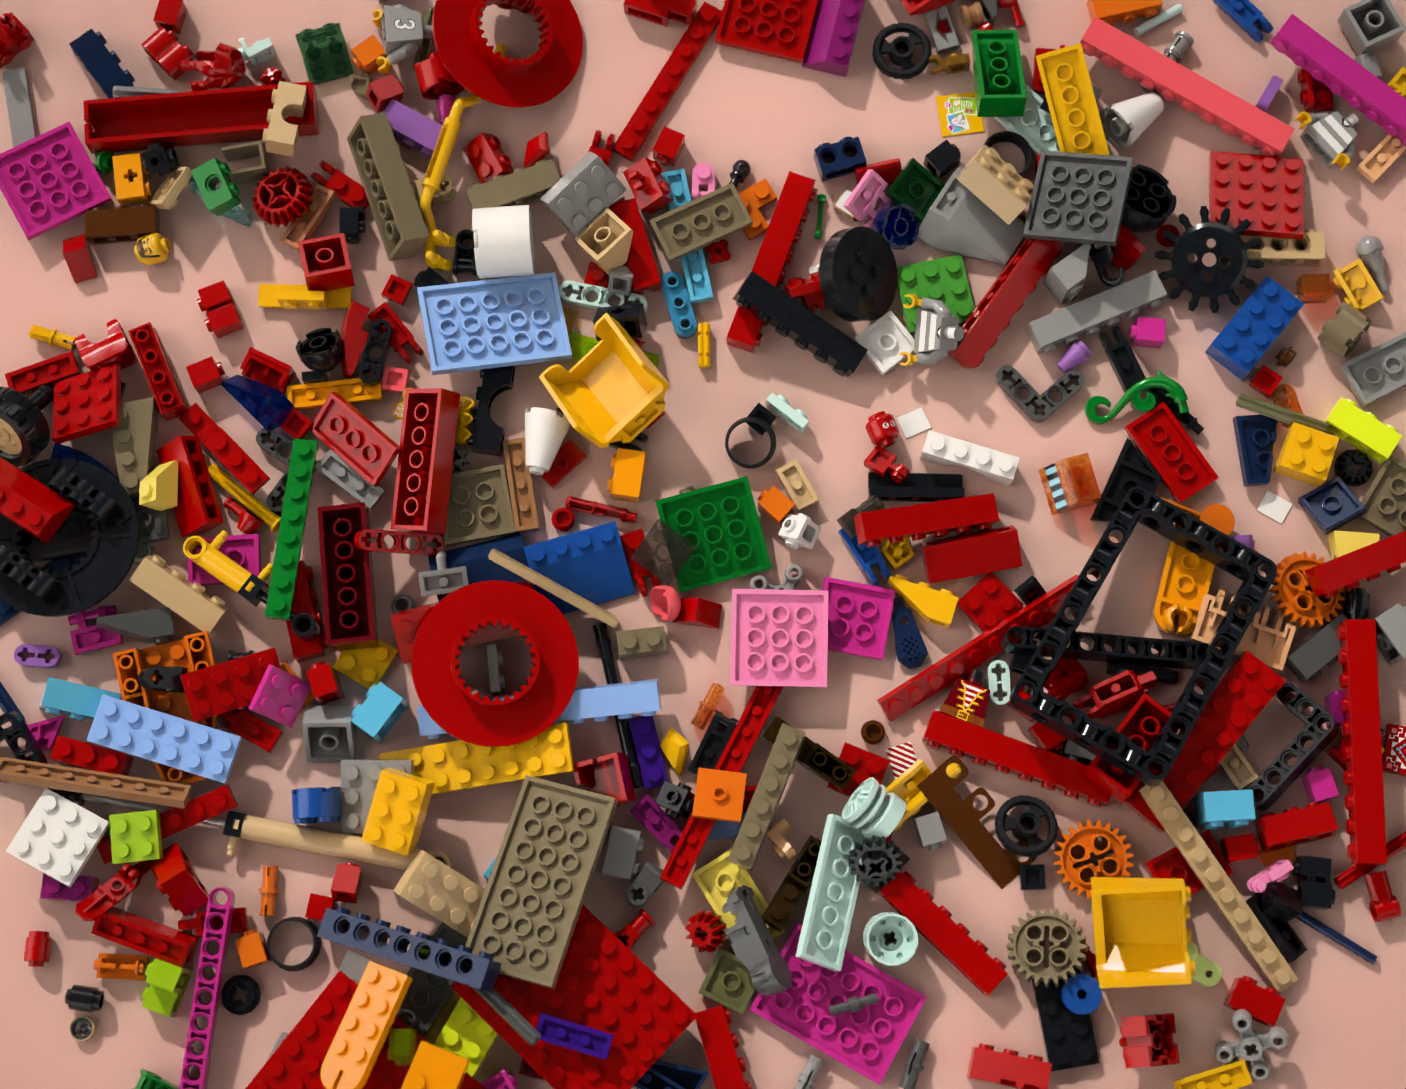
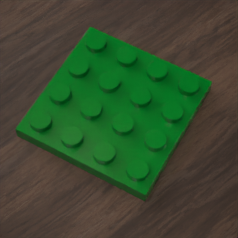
(723, 528)

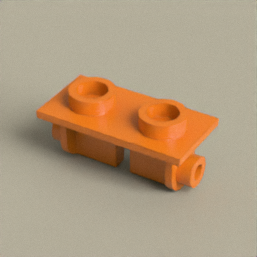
(121, 966)

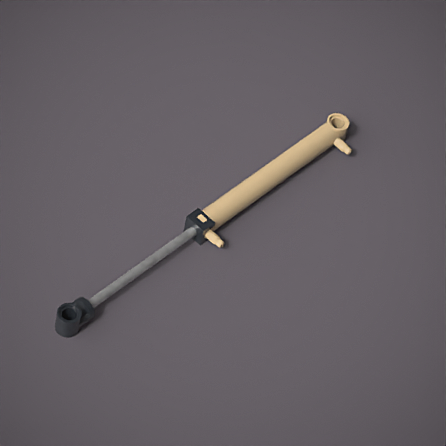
(280, 833)

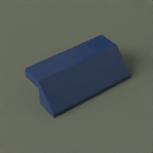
(479, 565)

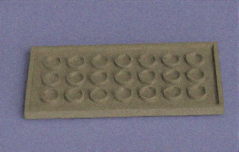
(541, 879)

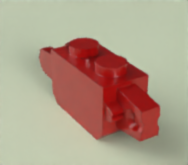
(1116, 693)

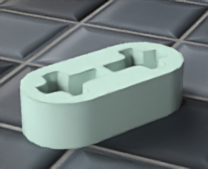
(1004, 682)

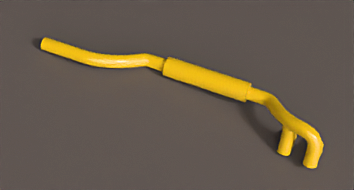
(436, 173)

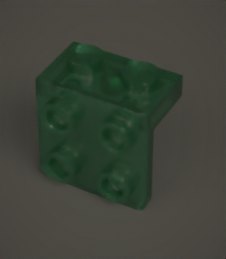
(324, 53)

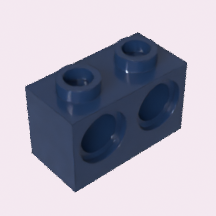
(842, 164)

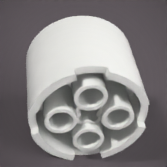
(503, 241)

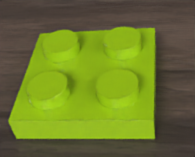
(135, 836)

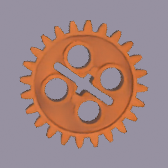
(1288, 594)
(1085, 837)

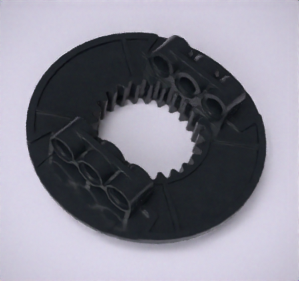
(108, 562)

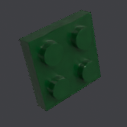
(916, 188)

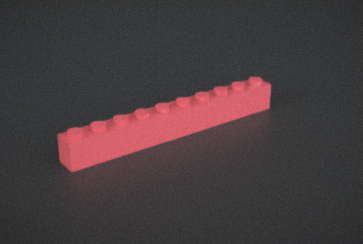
(1186, 88)

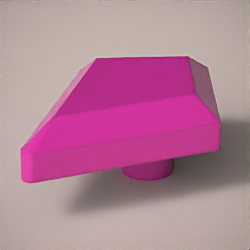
(46, 732)

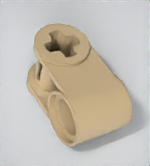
(438, 196)

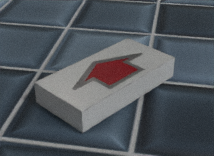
(941, 29)

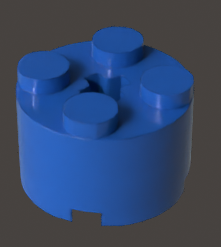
(316, 803)

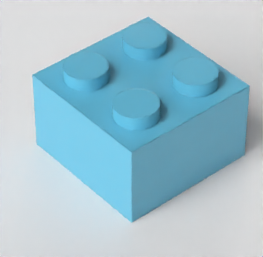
(379, 712)
(1224, 808)

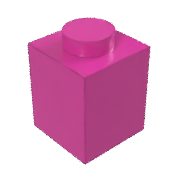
(1148, 332)
(1319, 784)

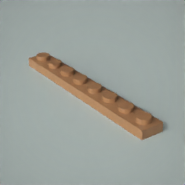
(94, 782)

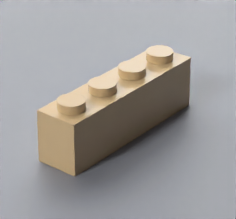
(179, 594)

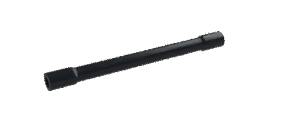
(604, 644)

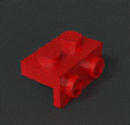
(487, 157)

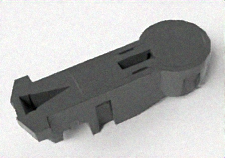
(755, 945)

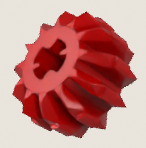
(706, 931)

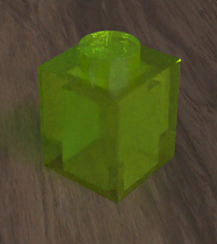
(402, 1045)

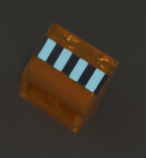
(1070, 484)

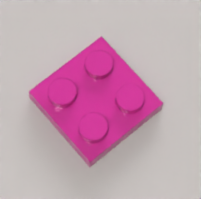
(280, 696)

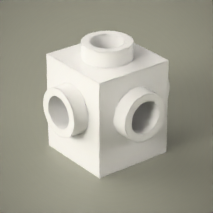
(799, 531)

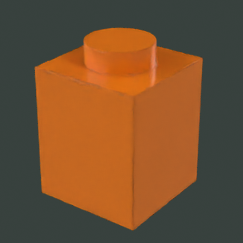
(367, 53)
(775, 505)
(252, 949)

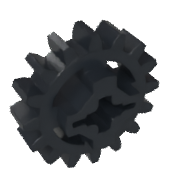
(875, 860)

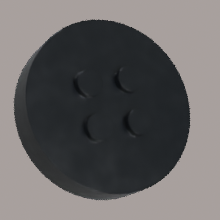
(858, 274)

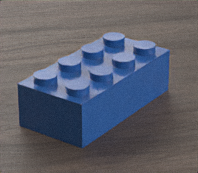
(1254, 328)

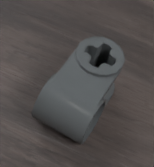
(646, 881)

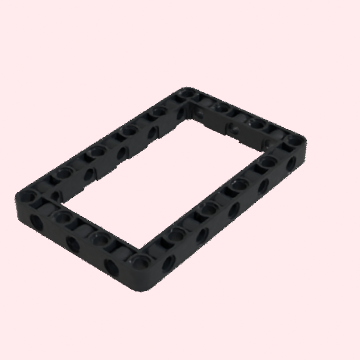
(1200, 540)

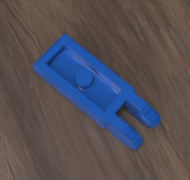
(1245, 16)
(866, 558)

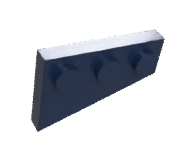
(1255, 444)

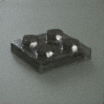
(663, 552)

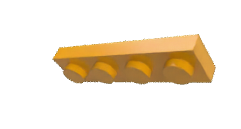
(315, 394)

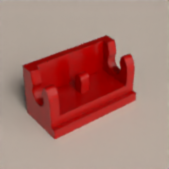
(267, 370)

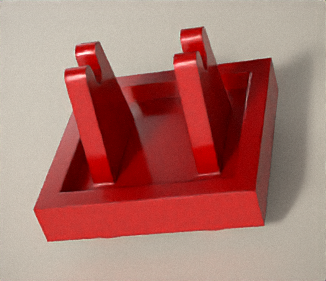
(808, 289)

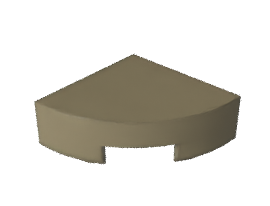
(360, 84)

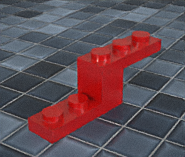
(224, 448)

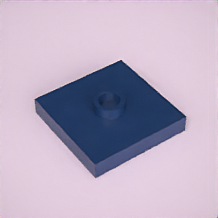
(1332, 505)

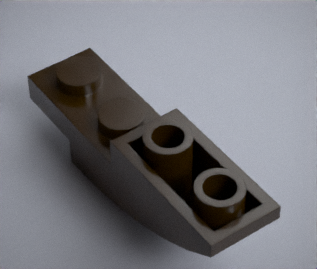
(816, 759)
(793, 886)

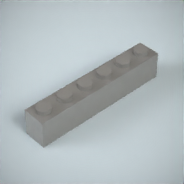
(1096, 311)

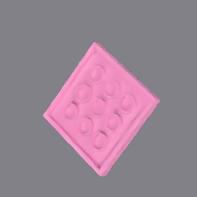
(779, 638)

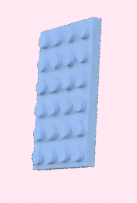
(493, 323)

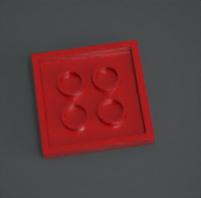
(87, 403)

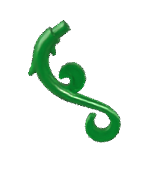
(1133, 393)

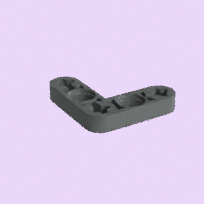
(1040, 400)
(268, 447)

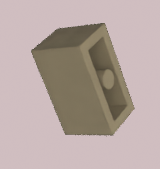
(641, 642)

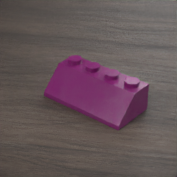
(833, 36)

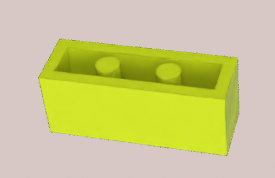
(1362, 430)

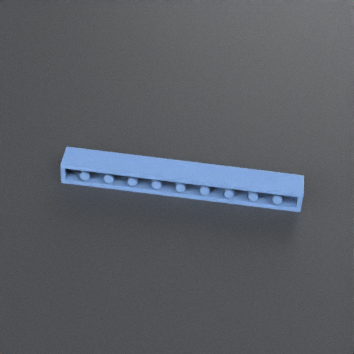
(586, 702)

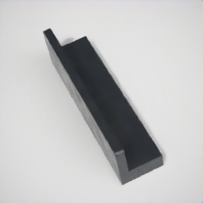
(917, 488)

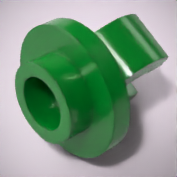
(104, 162)

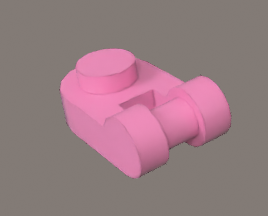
(703, 177)

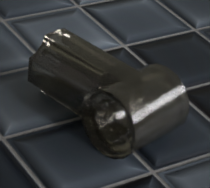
(847, 522)

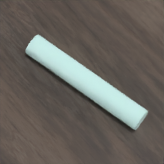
(1162, 17)

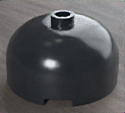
(1147, 201)

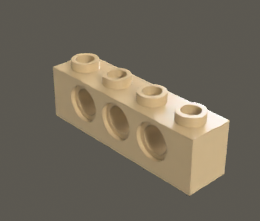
(1312, 255)

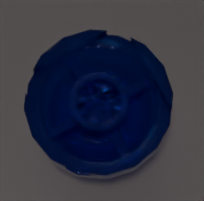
(897, 225)

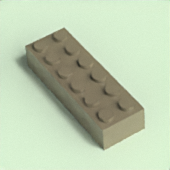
(388, 186)

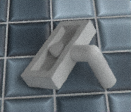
(443, 579)

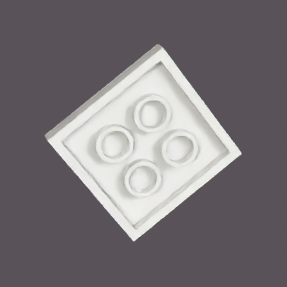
(58, 837)

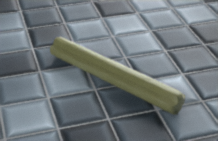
(1279, 413)

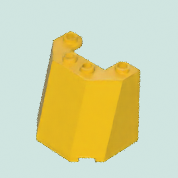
(611, 389)
(1141, 931)

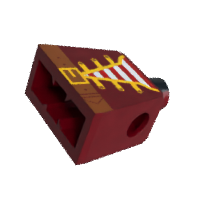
(968, 699)

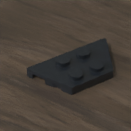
(1128, 472)

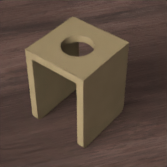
(245, 151)

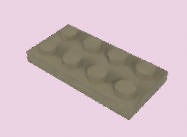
(701, 222)

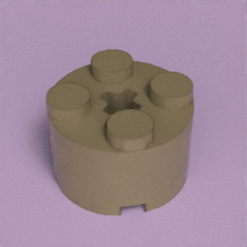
(1344, 330)

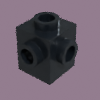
(160, 159)
(676, 800)

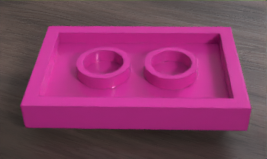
(239, 548)

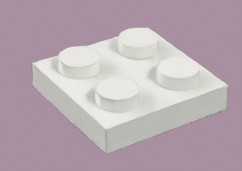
(885, 341)

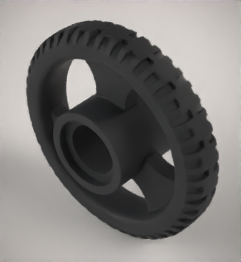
(908, 69)
(1037, 809)

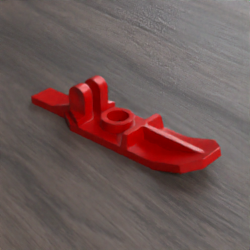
(107, 897)

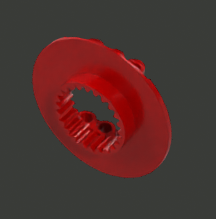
(497, 78)
(438, 673)

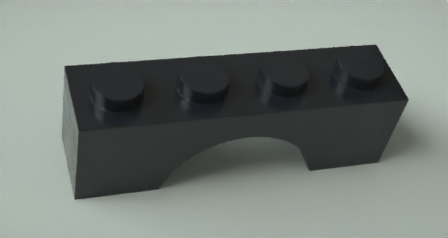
(488, 435)

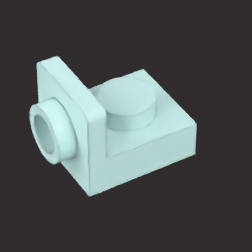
(258, 52)

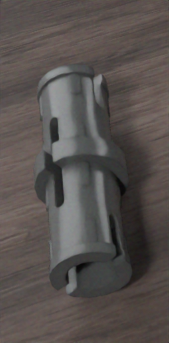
(914, 1064)

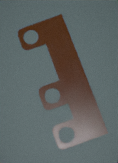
(966, 822)

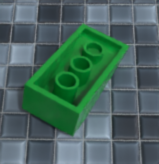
(998, 74)

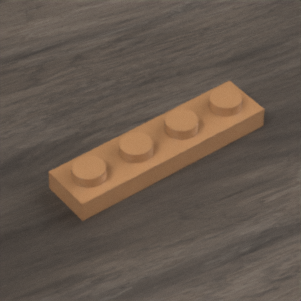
(520, 486)

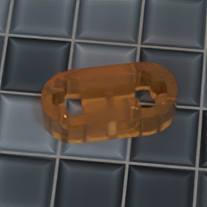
(1292, 400)

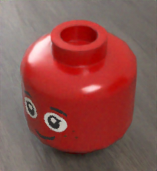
(882, 429)

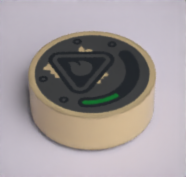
(82, 1028)

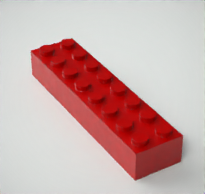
(1227, 715)

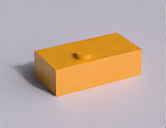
(435, 1068)

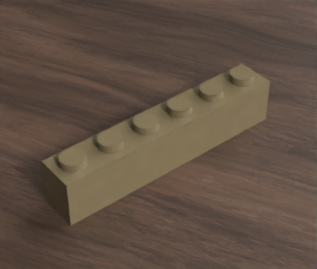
(767, 797)

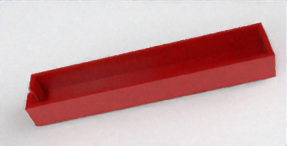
(188, 118)

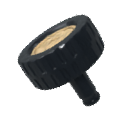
(23, 425)

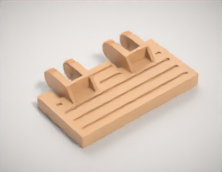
(1264, 642)

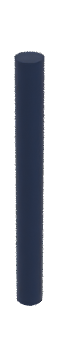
(1337, 937)

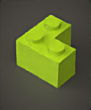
(166, 987)

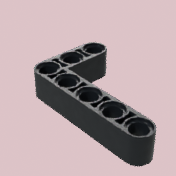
(1296, 747)

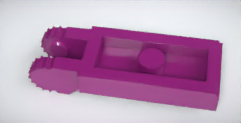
(656, 821)

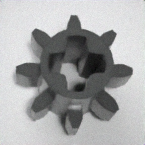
(459, 464)

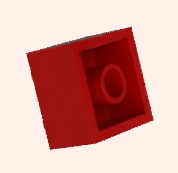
(326, 263)

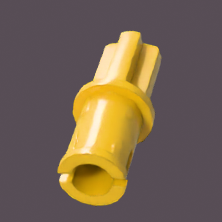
(51, 337)

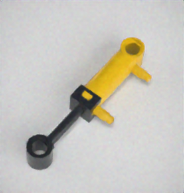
(242, 581)

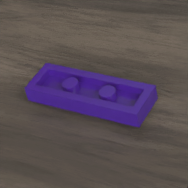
(648, 751)
(574, 1036)

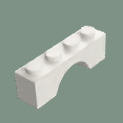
(986, 461)

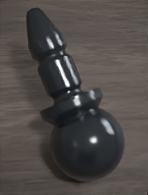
(740, 170)

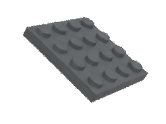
(1079, 198)

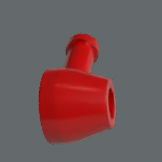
(1015, 11)
(248, 522)

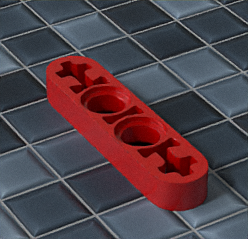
(399, 545)

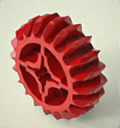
(282, 196)

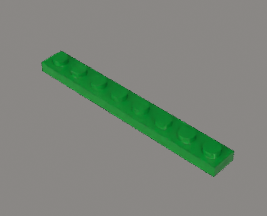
(291, 530)

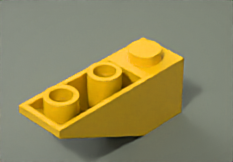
(930, 604)

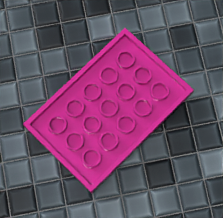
(859, 1039)

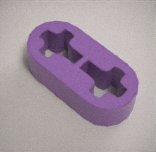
(1269, 93)
(37, 650)

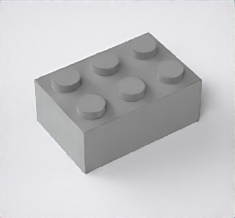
(583, 193)

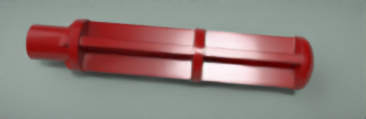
(599, 509)

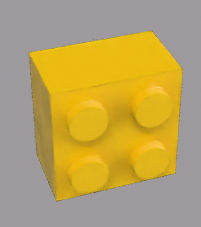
(1306, 454)

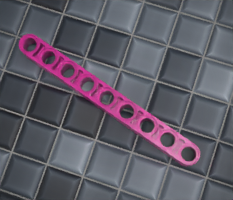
(214, 986)

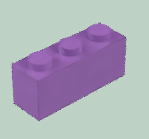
(413, 128)

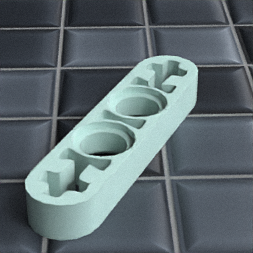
(603, 296)

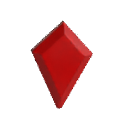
(536, 149)

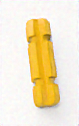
(704, 345)

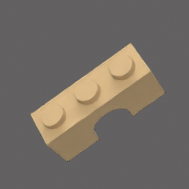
(288, 101)

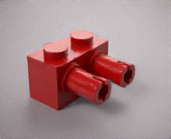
(13, 38)

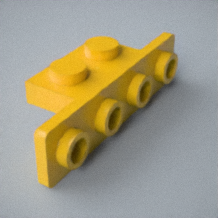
(298, 296)
(906, 787)

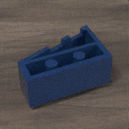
(100, 62)
(671, 1076)

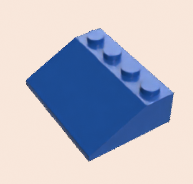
(585, 563)

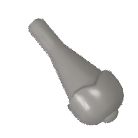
(1371, 252)

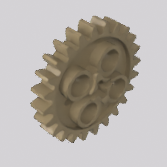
(1068, 947)

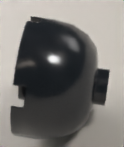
(321, 350)

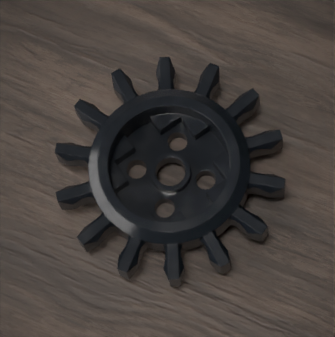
(1195, 242)

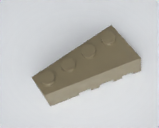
(135, 442)

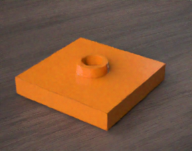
(719, 795)

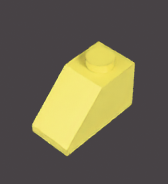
(160, 487)

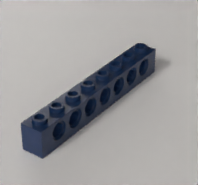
(482, 975)

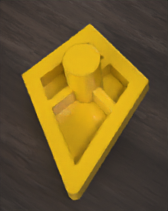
(898, 553)
(675, 750)

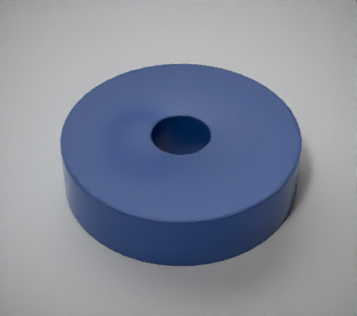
(1092, 994)

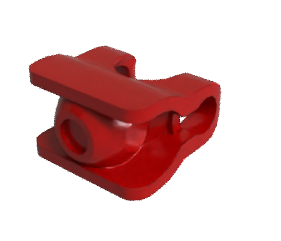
(109, 351)

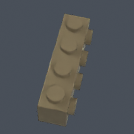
(515, 189)

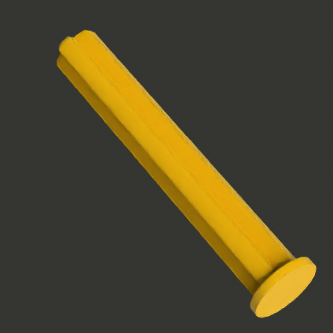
(244, 497)

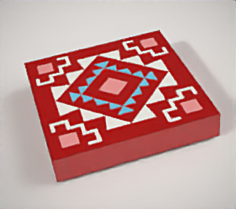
(1395, 745)

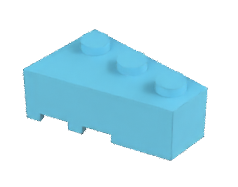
(72, 699)

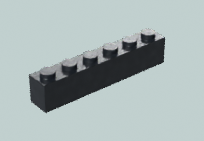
(799, 324)

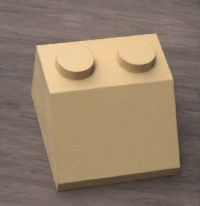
(606, 241)

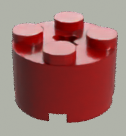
(435, 79)

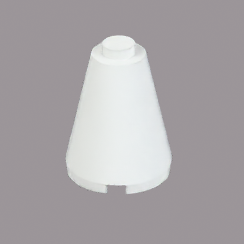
(1130, 118)
(543, 438)

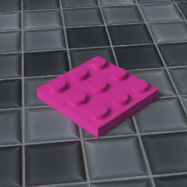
(858, 617)

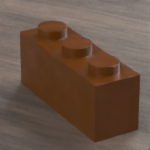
(121, 223)

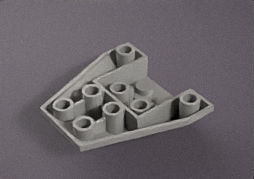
(968, 227)

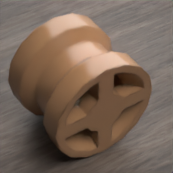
(971, 14)

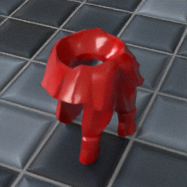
(222, 67)

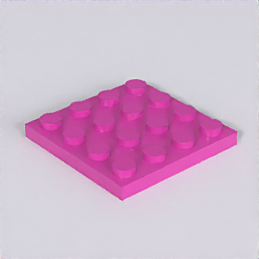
(50, 181)

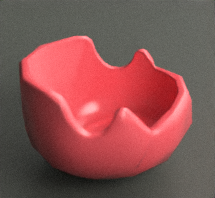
(665, 602)

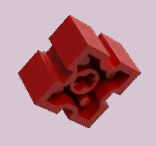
(1149, 1040)

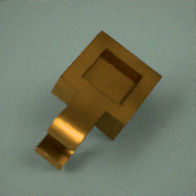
(952, 64)

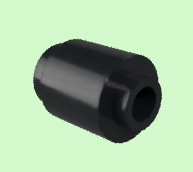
(1357, 604)
(84, 998)

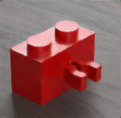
(648, 185)

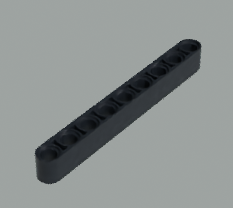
(1118, 644)

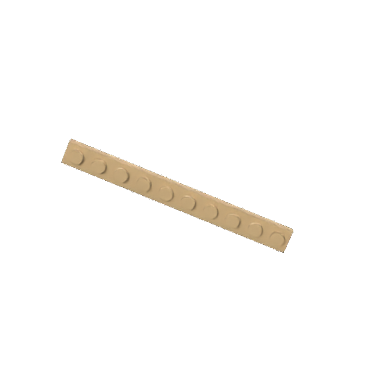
(1218, 885)

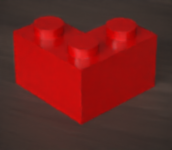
(179, 881)

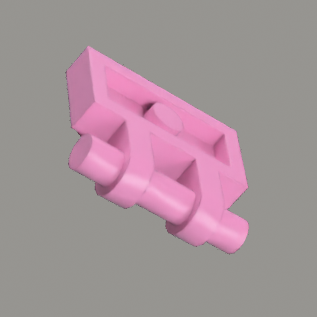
(864, 197)
(1275, 872)

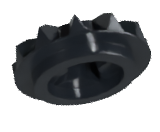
(1349, 476)
(229, 993)

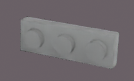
(349, 480)

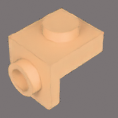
(777, 836)

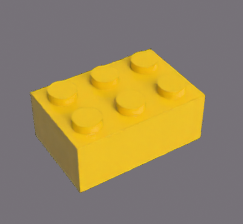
(398, 811)

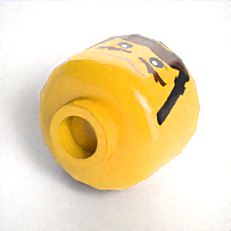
(152, 249)

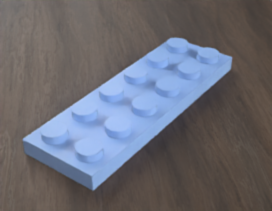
(164, 739)

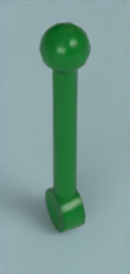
(821, 199)

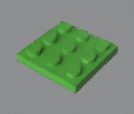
(938, 280)

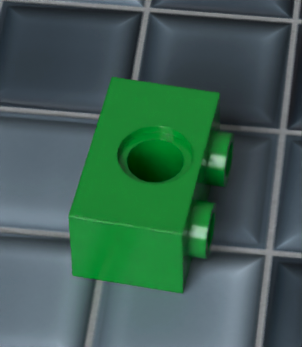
(207, 178)

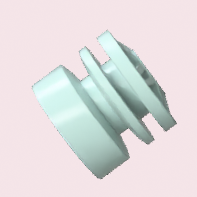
(874, 809)
(903, 932)

